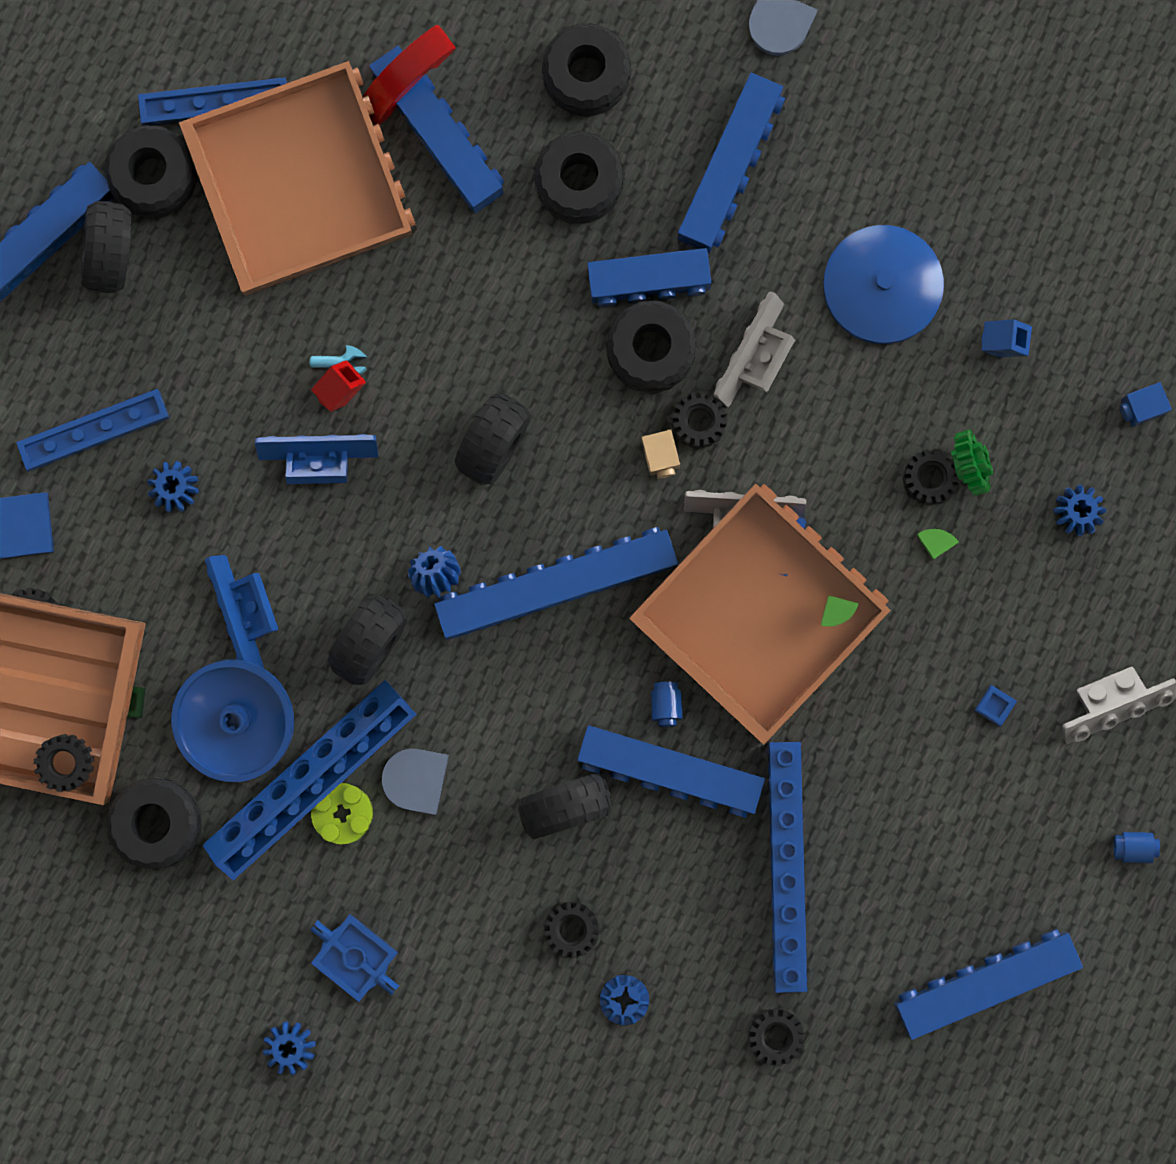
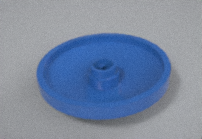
(883, 284)
(232, 720)

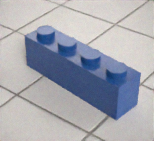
(649, 276)

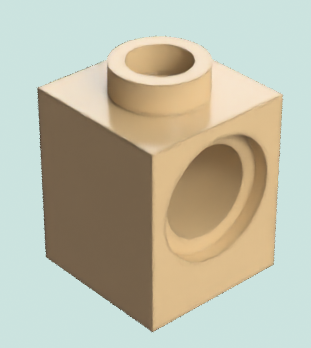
(661, 454)

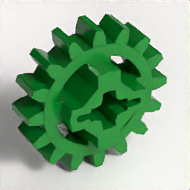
(972, 462)

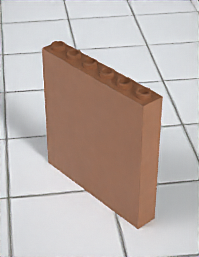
(297, 177)
(752, 631)

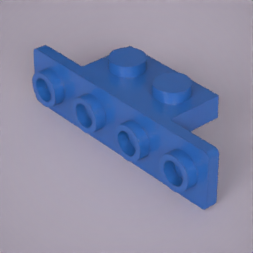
(316, 457)
(243, 608)

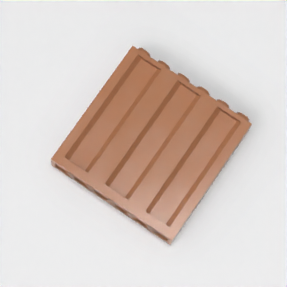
(64, 676)

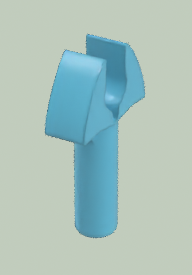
(328, 361)

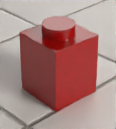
(338, 386)

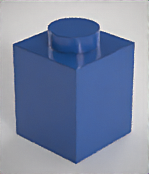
(1006, 338)
(1145, 404)

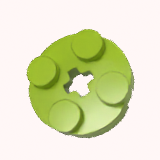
(357, 822)

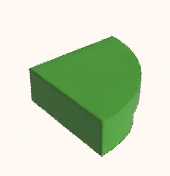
(936, 541)
(837, 611)

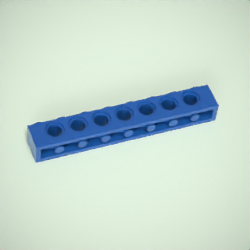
(308, 780)
(787, 867)

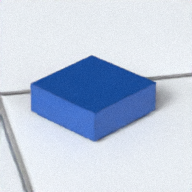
(995, 705)

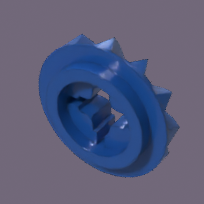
(616, 987)

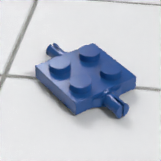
(354, 957)

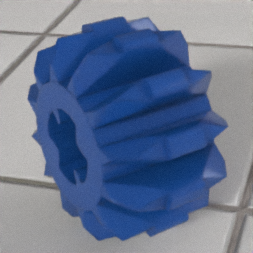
(165, 496)
(1073, 519)
(434, 571)
(295, 1057)

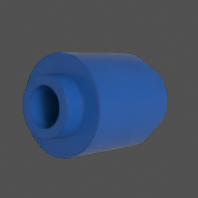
(666, 704)
(1136, 847)

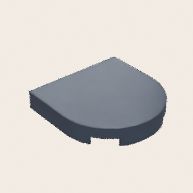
(780, 25)
(415, 779)

